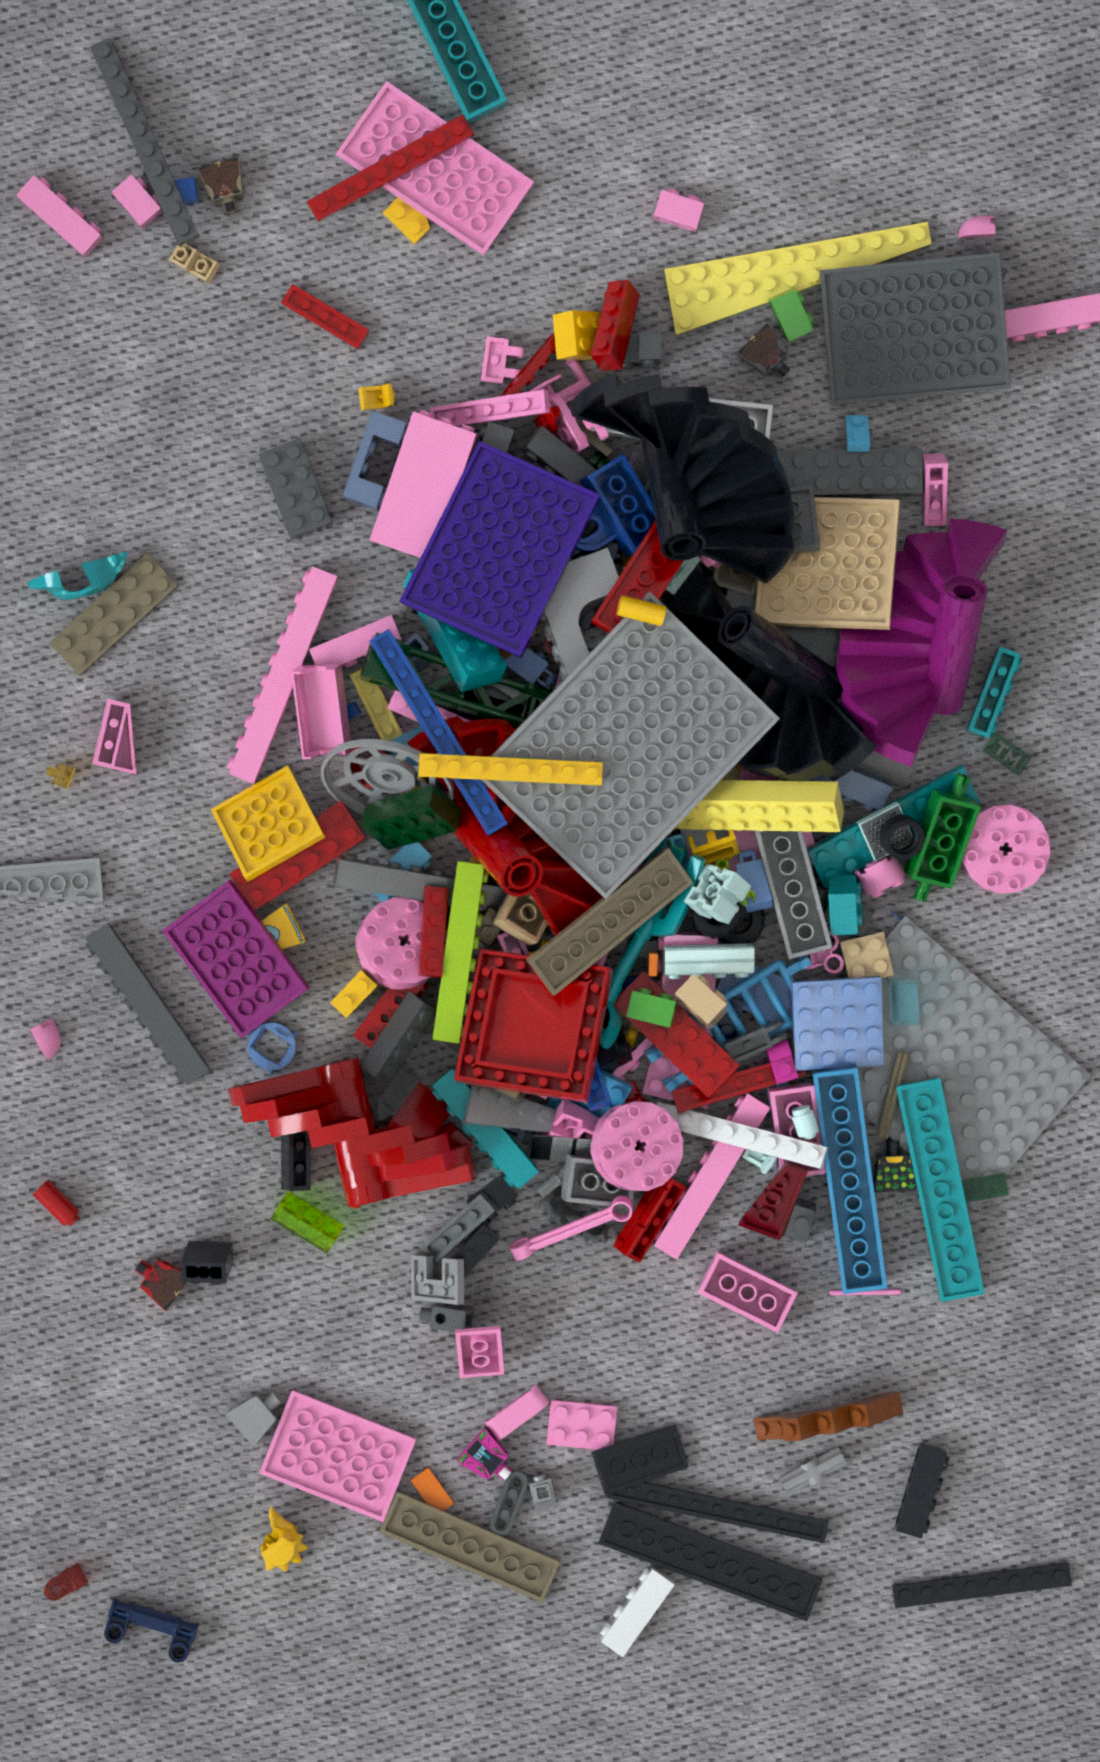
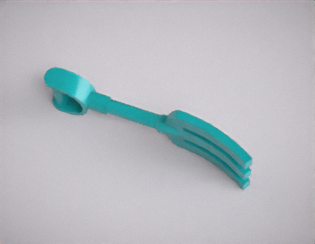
(652, 927)

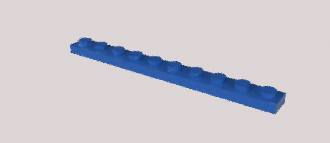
(435, 727)

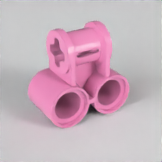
(821, 958)

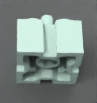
(717, 893)

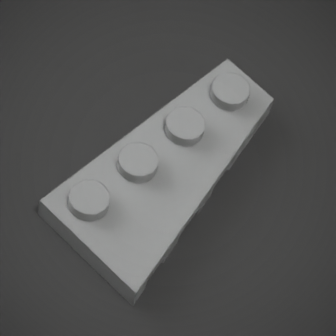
(492, 1108)

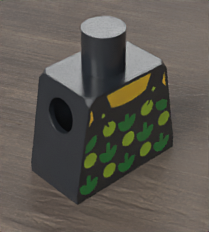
(894, 1170)

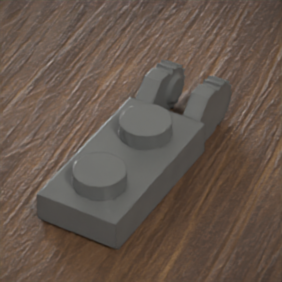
(754, 1041)

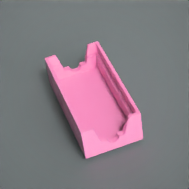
(320, 708)

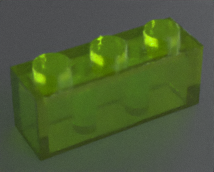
(307, 1222)

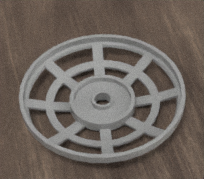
(380, 771)

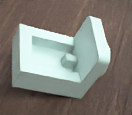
(762, 1160)

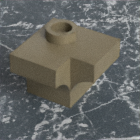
(488, 930)

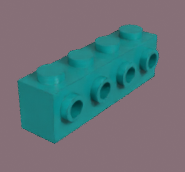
(993, 692)

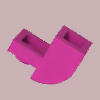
(782, 1062)

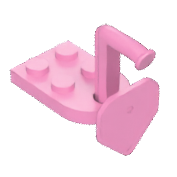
(568, 428)

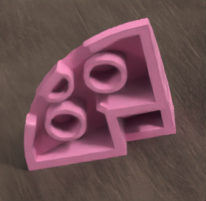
(572, 1122)

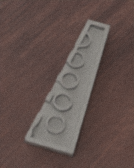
(58, 879)

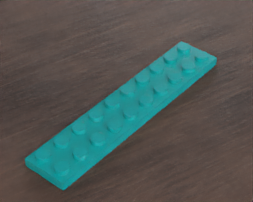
(940, 1189)

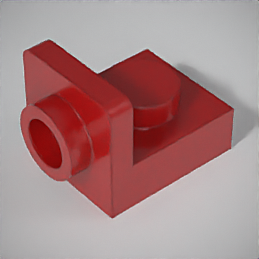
(454, 1136)

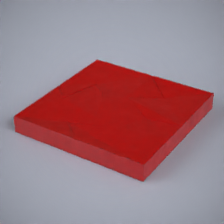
(525, 1036)

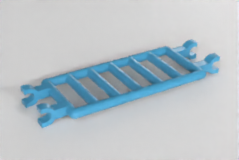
(786, 971)

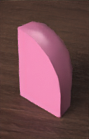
(977, 228)
(47, 1038)

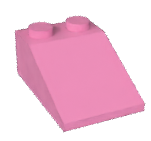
(479, 1351)

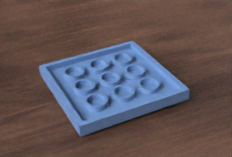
(837, 1023)

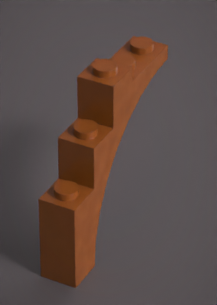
(829, 1420)

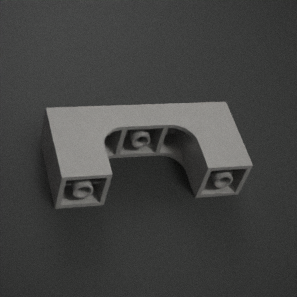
(580, 589)

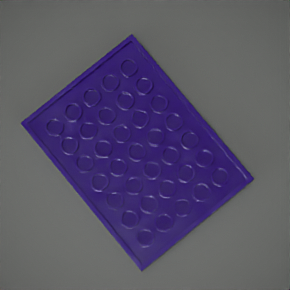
(500, 549)

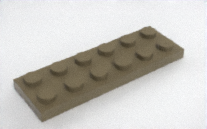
(113, 614)

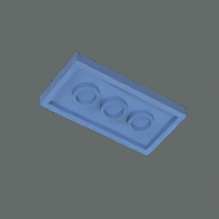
(760, 995)

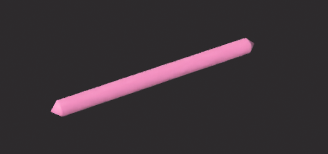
(874, 1292)

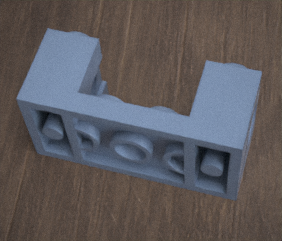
(384, 430)

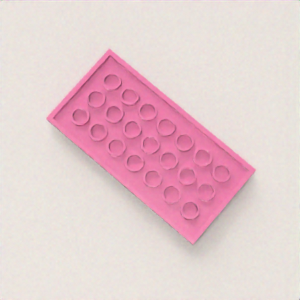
(459, 190)

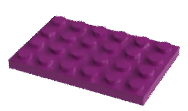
(235, 959)

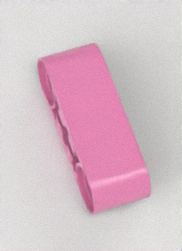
(517, 1412)

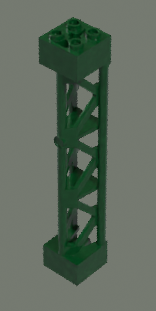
(375, 673)

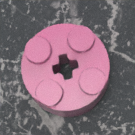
(880, 875)

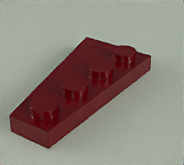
(775, 1203)

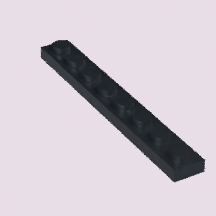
(981, 1585)

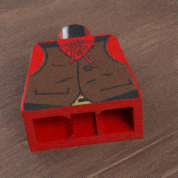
(161, 1281)

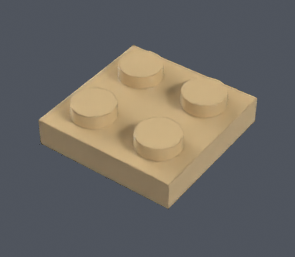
(867, 956)

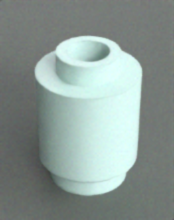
(805, 1122)

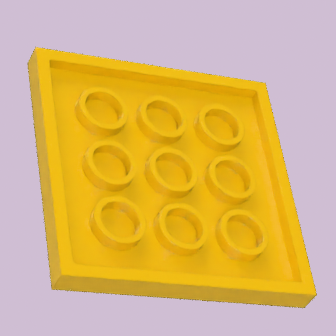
(267, 823)

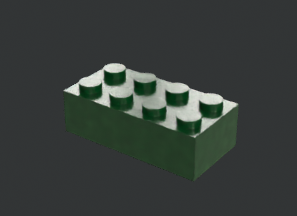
(411, 817)

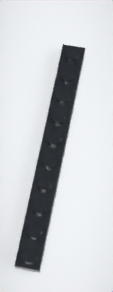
(724, 1510)

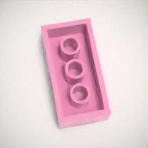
(782, 1102)
(747, 1291)

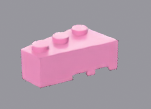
(115, 738)

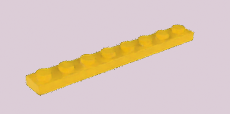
(510, 769)

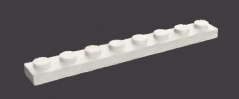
(748, 1137)

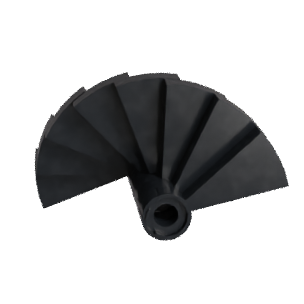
(707, 472)
(797, 685)

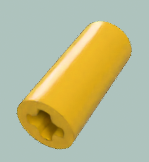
(641, 610)

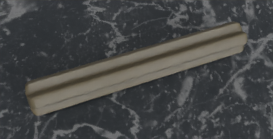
(892, 1095)

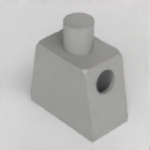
(254, 1416)

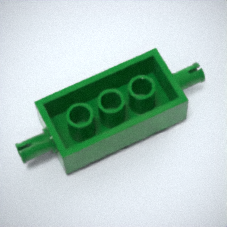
(947, 830)

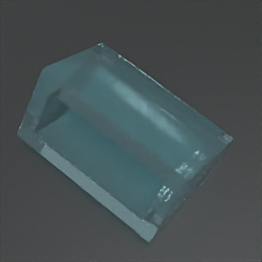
(904, 1002)

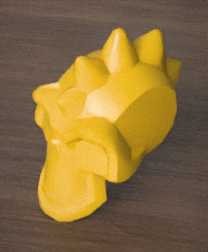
(282, 1543)

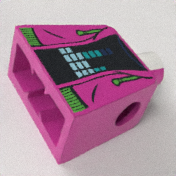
(485, 1456)

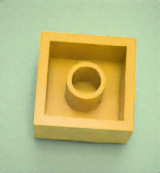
(575, 334)

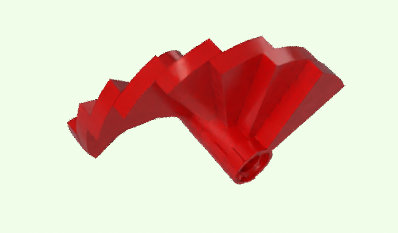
(514, 853)
(337, 1111)

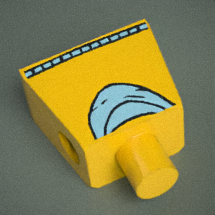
(284, 927)

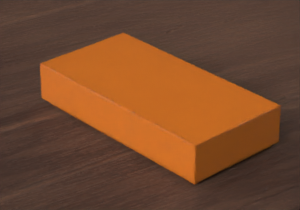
(652, 969)
(432, 1489)

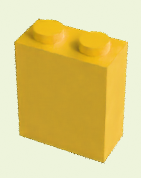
(354, 993)

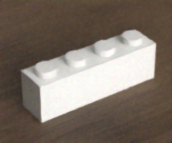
(637, 1610)

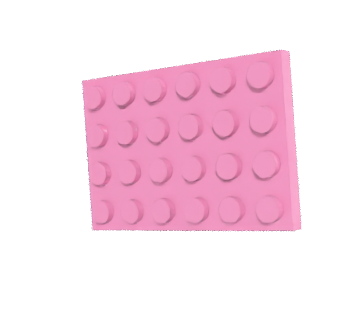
(337, 1455)

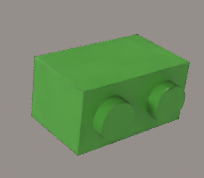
(791, 315)
(652, 1008)

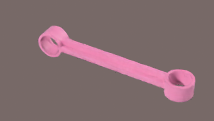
(525, 1247)

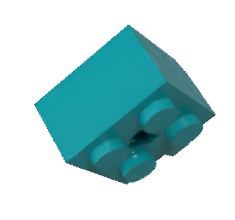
(845, 904)

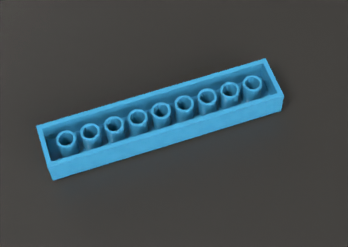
(850, 1179)

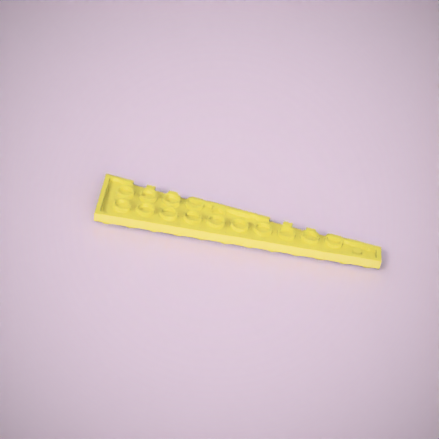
(735, 284)

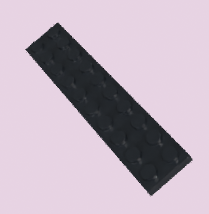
(710, 1561)

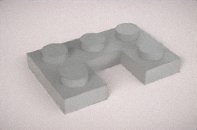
(445, 1290)

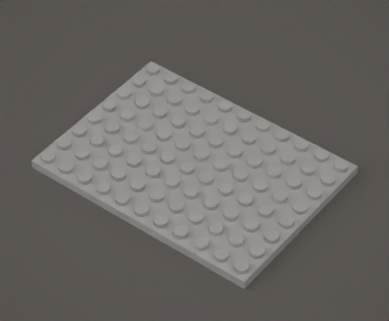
(662, 724)
(994, 1066)

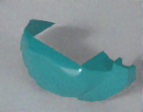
(99, 572)

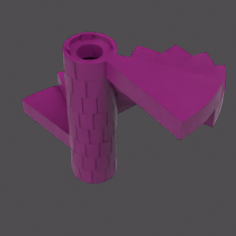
(924, 662)

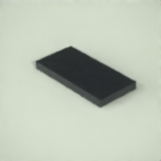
(639, 1459)

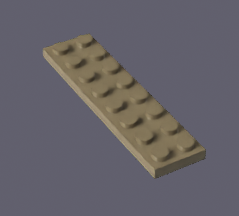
(609, 921)
(470, 1546)

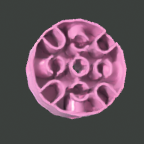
(1027, 853)
(380, 941)
(658, 1150)

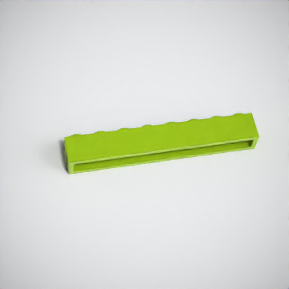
(459, 951)

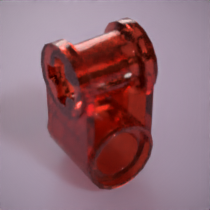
(68, 1581)

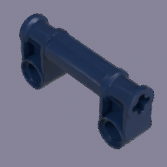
(182, 1631)

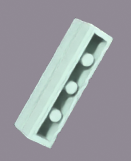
(708, 959)

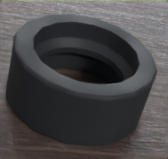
(914, 846)

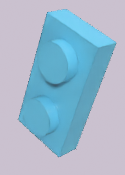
(857, 433)

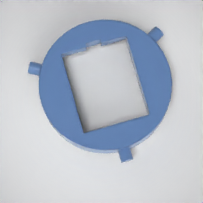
(281, 1031)

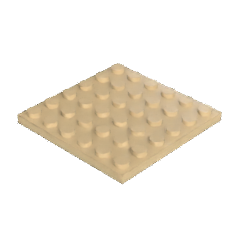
(848, 578)

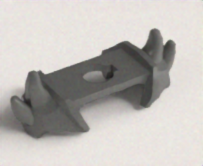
(559, 1211)

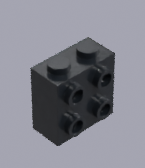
(207, 1262)

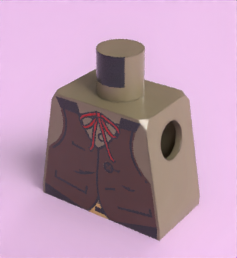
(224, 182)

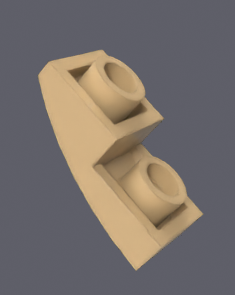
(195, 262)

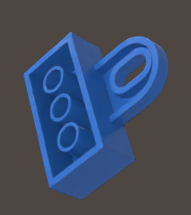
(623, 510)

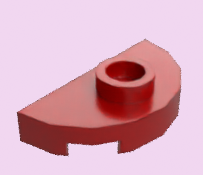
(549, 420)

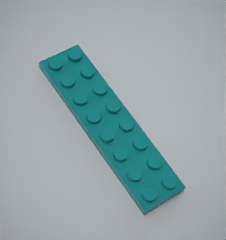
(847, 849)

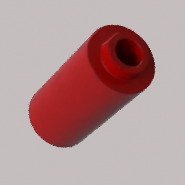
(57, 1203)

